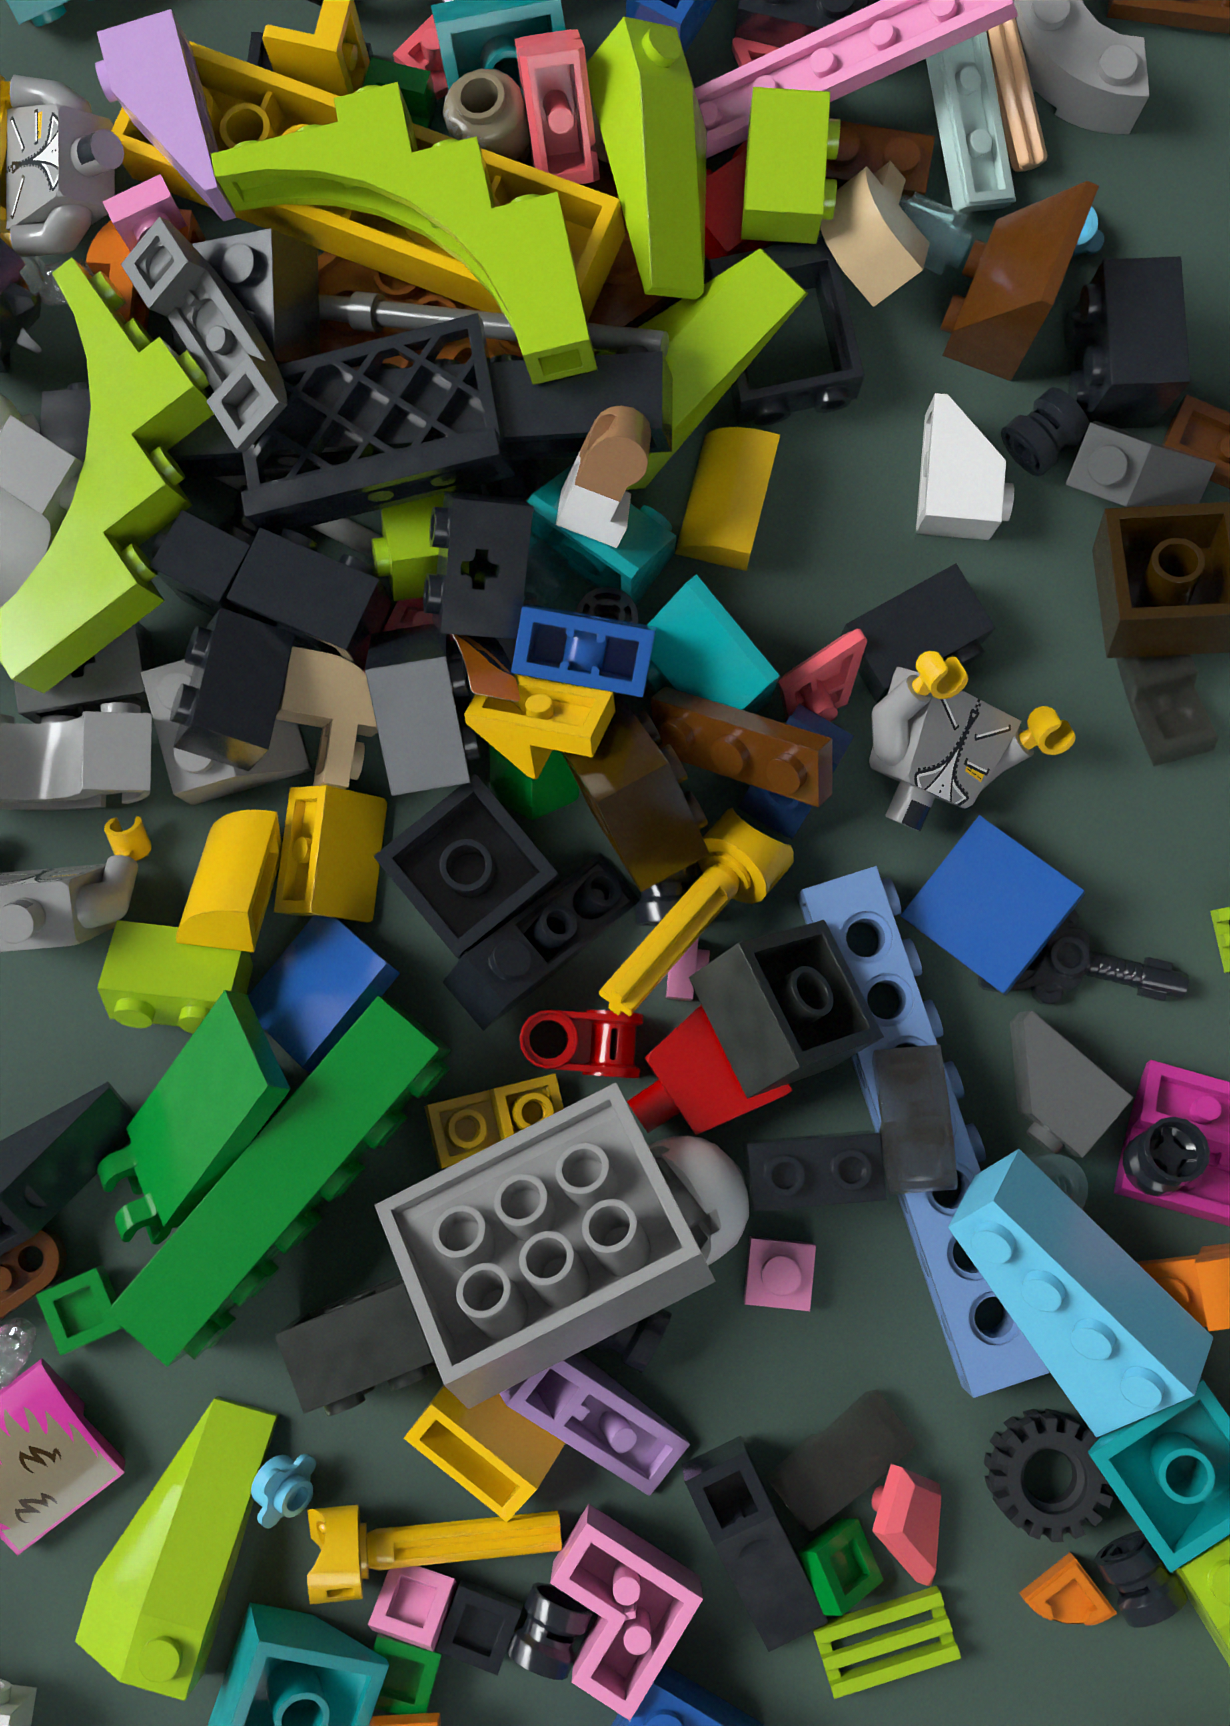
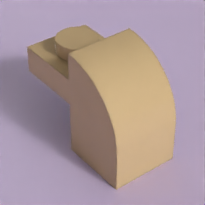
(873, 235)
(336, 697)

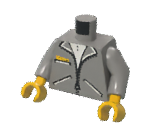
(56, 166)
(948, 740)
(71, 902)

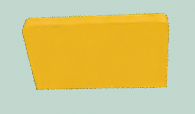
(329, 58)
(330, 853)

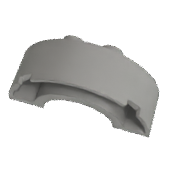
(1083, 66)
(34, 499)
(75, 759)

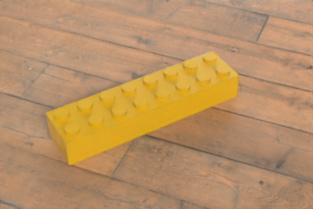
(261, 105)

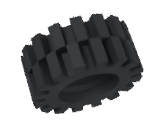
(1007, 1468)

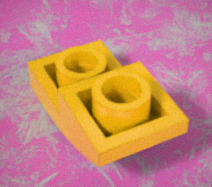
(485, 1118)

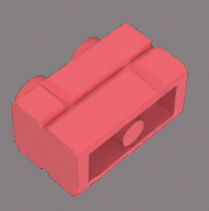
(558, 105)

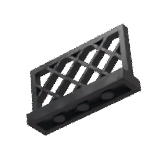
(393, 476)

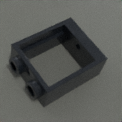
(812, 268)

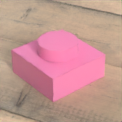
(140, 207)
(678, 979)
(779, 1273)
(413, 1605)

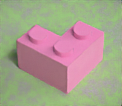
(640, 1605)

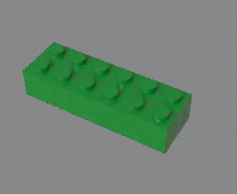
(279, 1181)

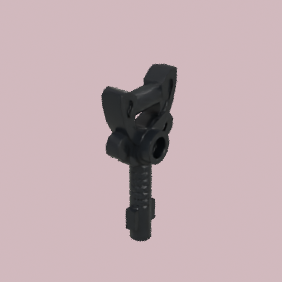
(1069, 958)

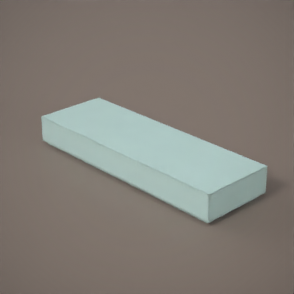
(971, 126)

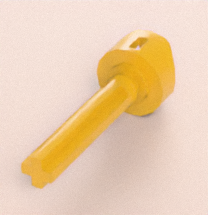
(740, 867)
(351, 1551)

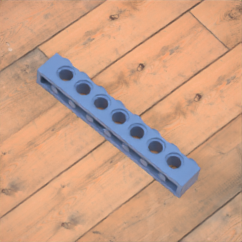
(981, 1357)

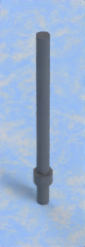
(372, 313)

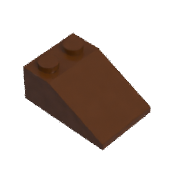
(1015, 281)

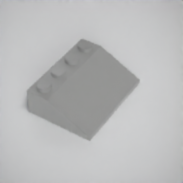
(541, 1246)

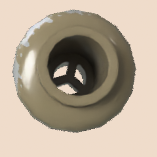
(489, 107)

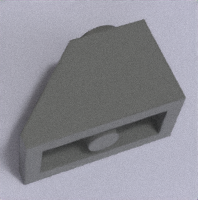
(1137, 469)
(1060, 1089)

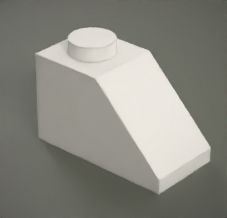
(960, 477)

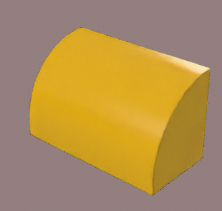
(727, 496)
(233, 882)
(486, 1449)

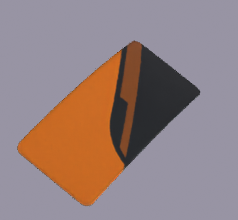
(488, 667)

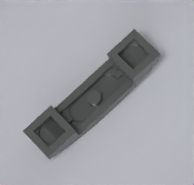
(214, 329)

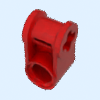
(588, 1042)

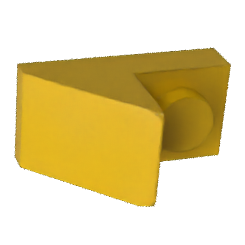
(543, 720)

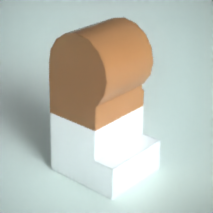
(609, 461)

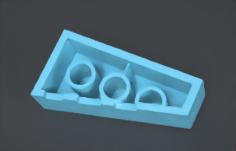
(1079, 1297)

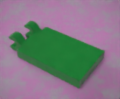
(196, 1120)

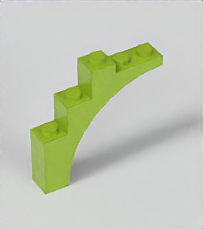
(440, 192)
(94, 573)

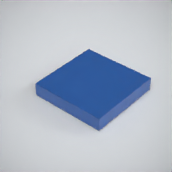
(993, 905)
(319, 989)

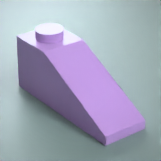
(158, 85)
(599, 1420)

